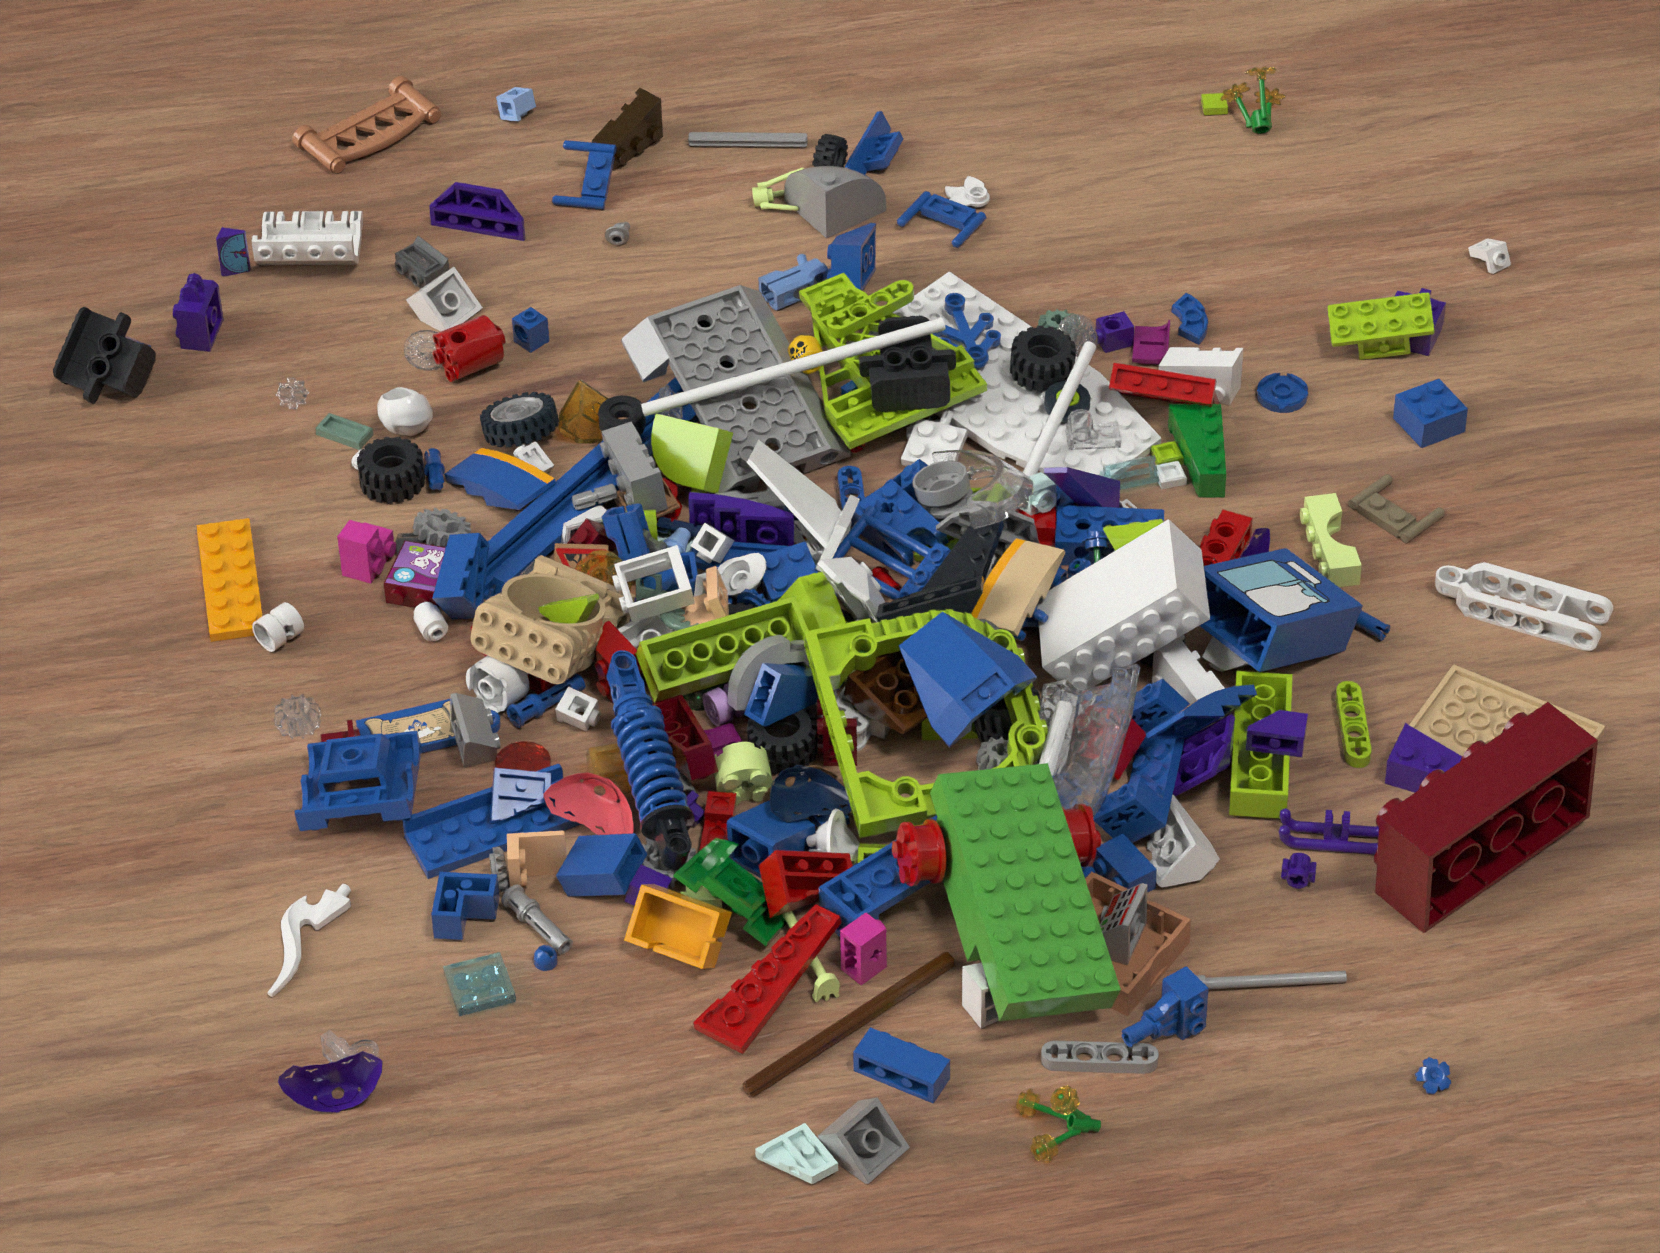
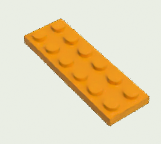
(229, 578)

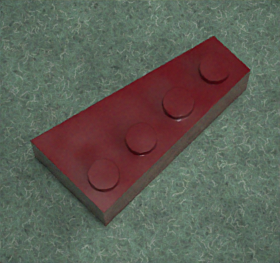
(687, 738)

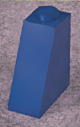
(780, 692)

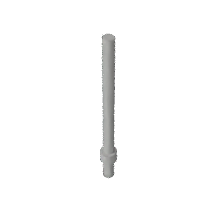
(1274, 979)

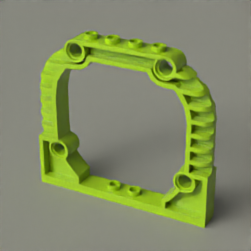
(835, 654)

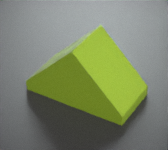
(570, 610)

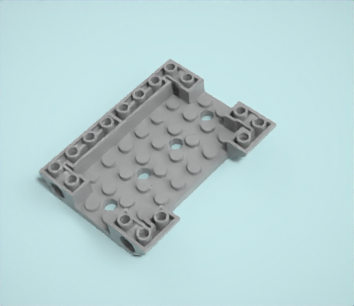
(751, 339)

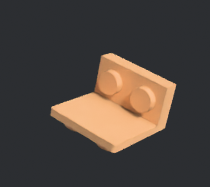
(710, 604)
(534, 855)

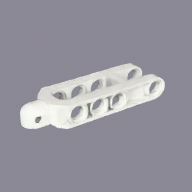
(1556, 624)

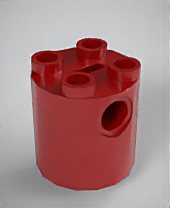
(469, 347)

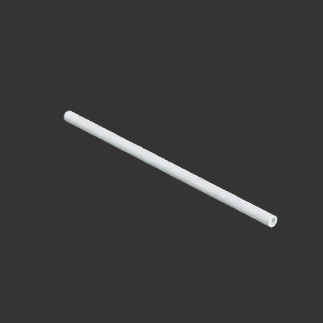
(793, 366)
(1057, 413)

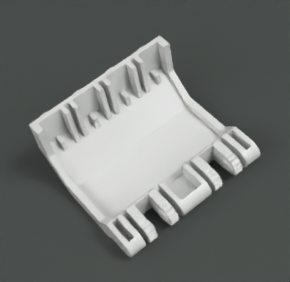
(311, 242)

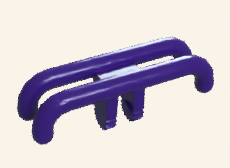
(1335, 835)

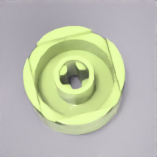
(743, 771)

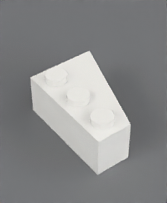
(1184, 672)

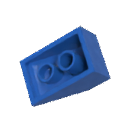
(854, 255)

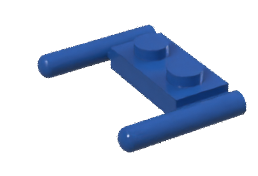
(596, 177)
(945, 212)

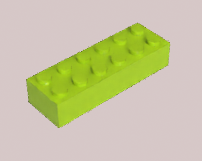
(708, 651)
(1259, 778)

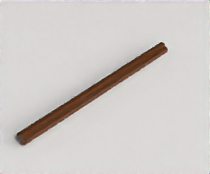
(848, 1024)

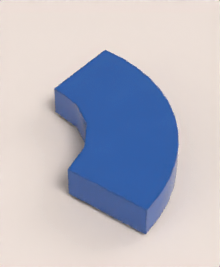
(1193, 318)

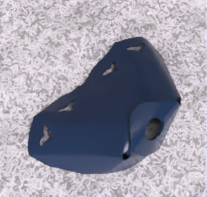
(806, 796)

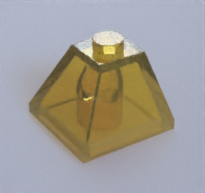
(580, 414)

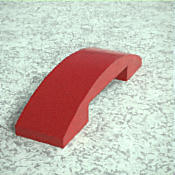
(718, 810)

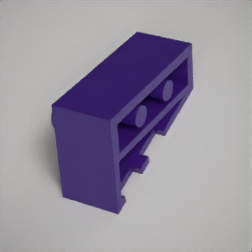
(1416, 757)

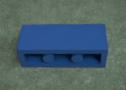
(901, 1065)

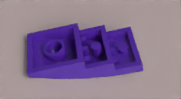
(742, 519)

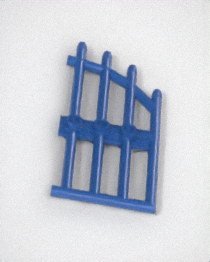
(917, 578)

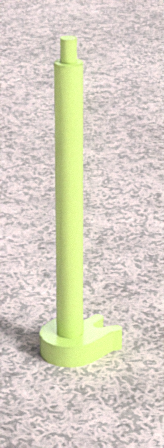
(827, 982)

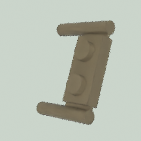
(1389, 515)

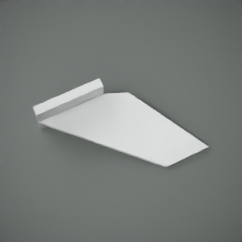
(804, 499)

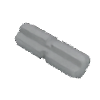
(600, 495)

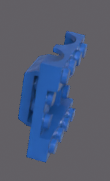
(387, 756)

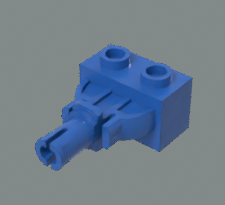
(1178, 1012)

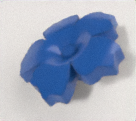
(1434, 1075)

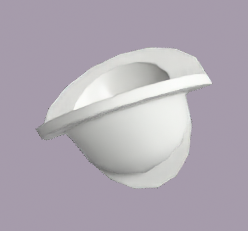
(834, 837)

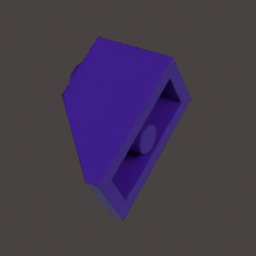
(1278, 734)

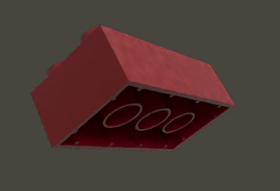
(1484, 815)

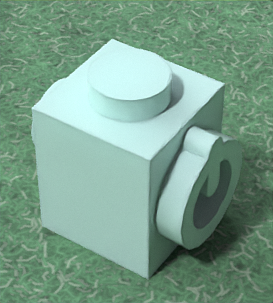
(1044, 495)

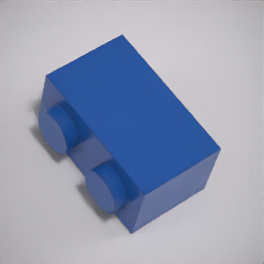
(1124, 864)

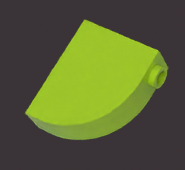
(690, 452)

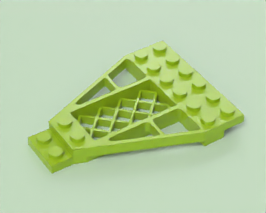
(853, 412)

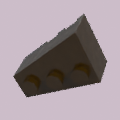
(634, 128)

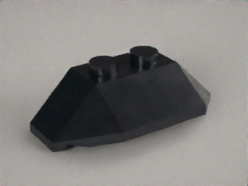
(956, 595)

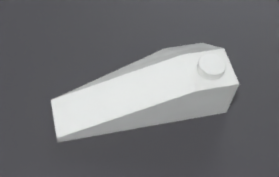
(1180, 849)

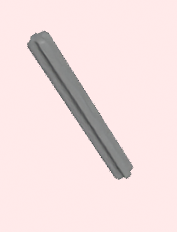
(747, 139)

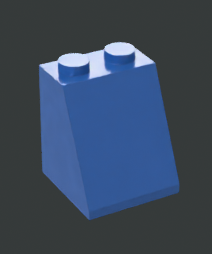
(762, 833)

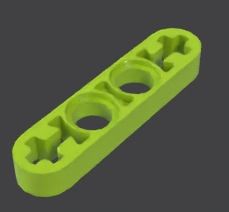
(845, 323)
(1350, 724)

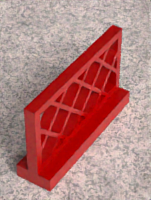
(1163, 385)

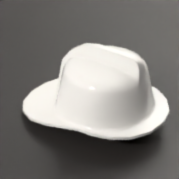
(743, 573)

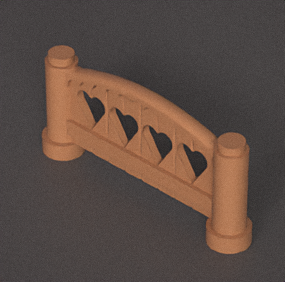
(403, 98)

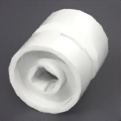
(278, 626)

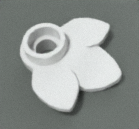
(972, 193)

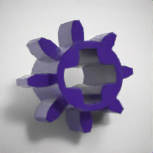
(1298, 870)

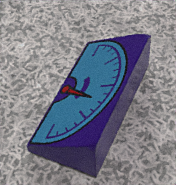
(233, 251)

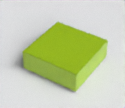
(1213, 105)
(1167, 453)

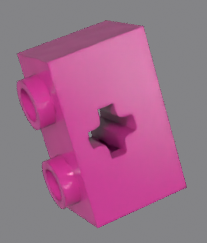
(863, 948)

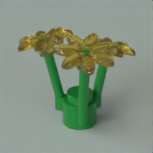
(1261, 118)

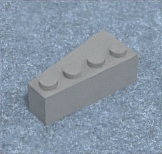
(633, 467)

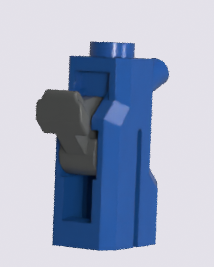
(630, 532)

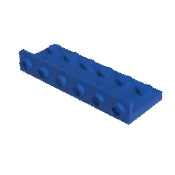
(462, 831)

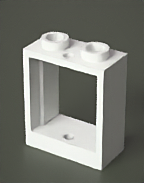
(648, 565)

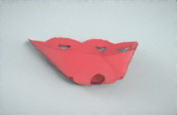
(588, 806)

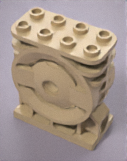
(520, 636)

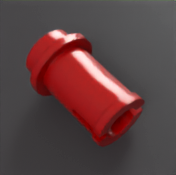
(882, 574)

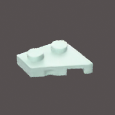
(799, 1154)

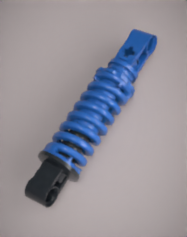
(649, 762)

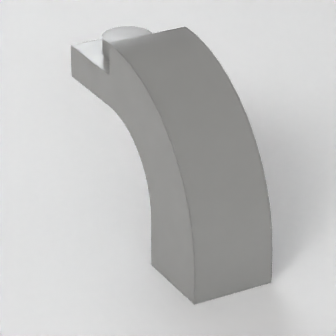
(746, 670)

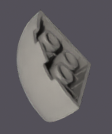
(834, 197)

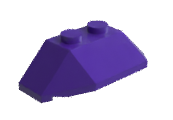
(477, 211)
(1205, 754)

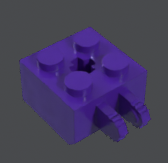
(198, 314)

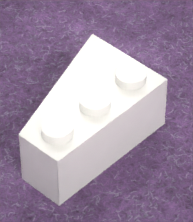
(1214, 364)
(977, 995)

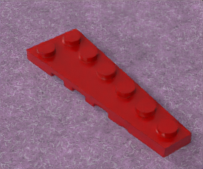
(754, 999)

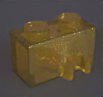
(607, 763)

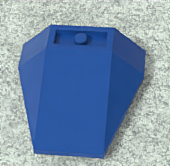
(960, 674)

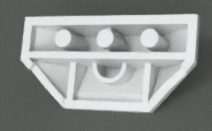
(854, 586)

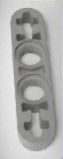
(1099, 1060)

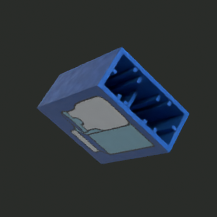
(1277, 610)

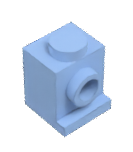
(515, 103)

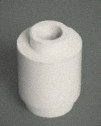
(430, 621)

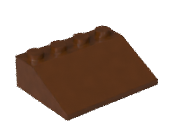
(887, 693)

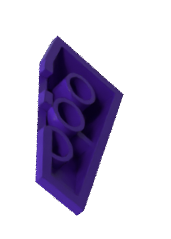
(1085, 487)

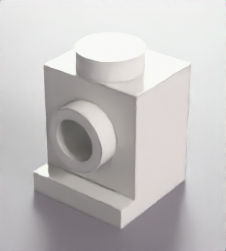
(576, 702)

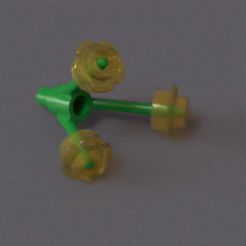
(1064, 1106)

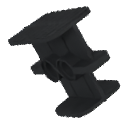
(87, 351)
(908, 372)

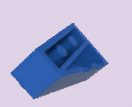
(462, 575)

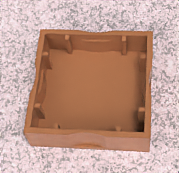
(1158, 947)

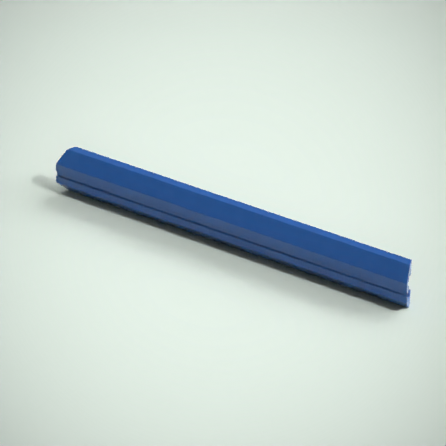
(541, 523)

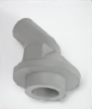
(618, 233)

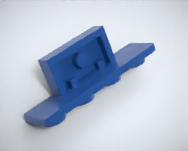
(875, 147)

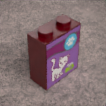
(414, 574)

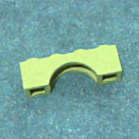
(1336, 561)

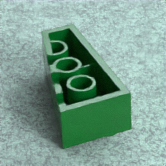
(1201, 441)

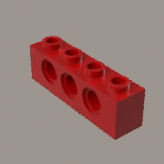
(1227, 537)

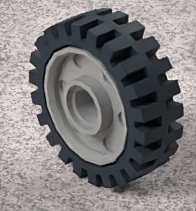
(519, 419)

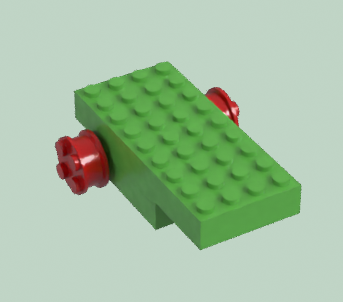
(1016, 887)

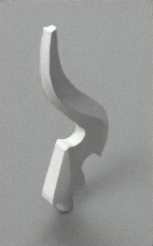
(301, 913)

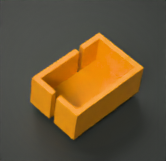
(679, 922)

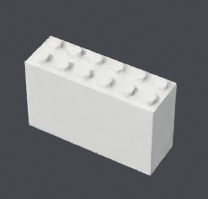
(1123, 607)

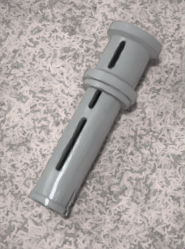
(529, 912)

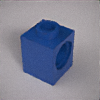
(530, 329)

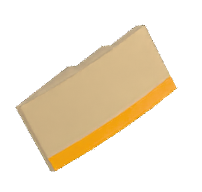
(1018, 584)

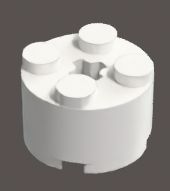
(497, 683)

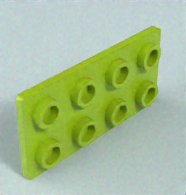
(1381, 324)

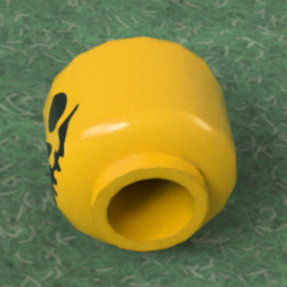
(804, 346)

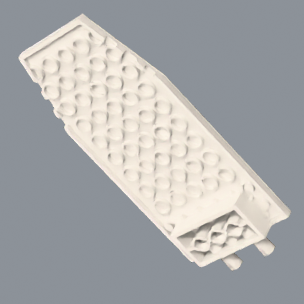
(1011, 418)

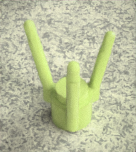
(763, 195)

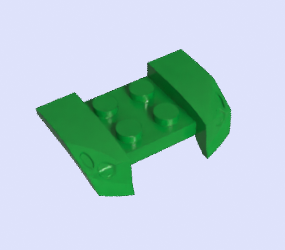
(733, 885)

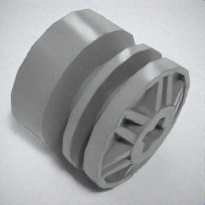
(942, 488)

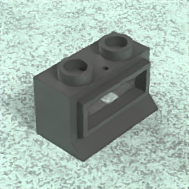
(421, 262)

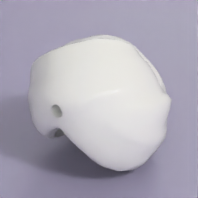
(404, 411)

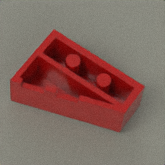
(794, 877)

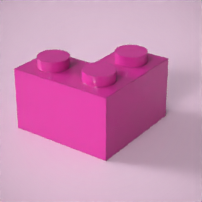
(364, 550)

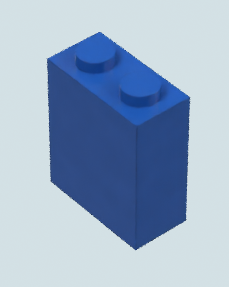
(601, 865)

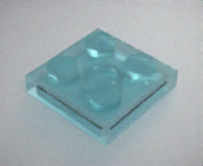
(479, 984)

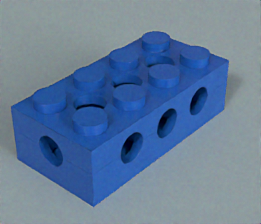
(1077, 521)

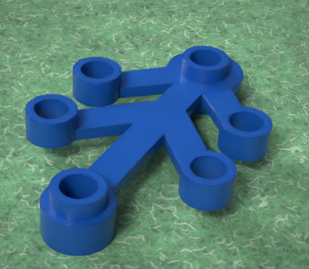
(955, 306)

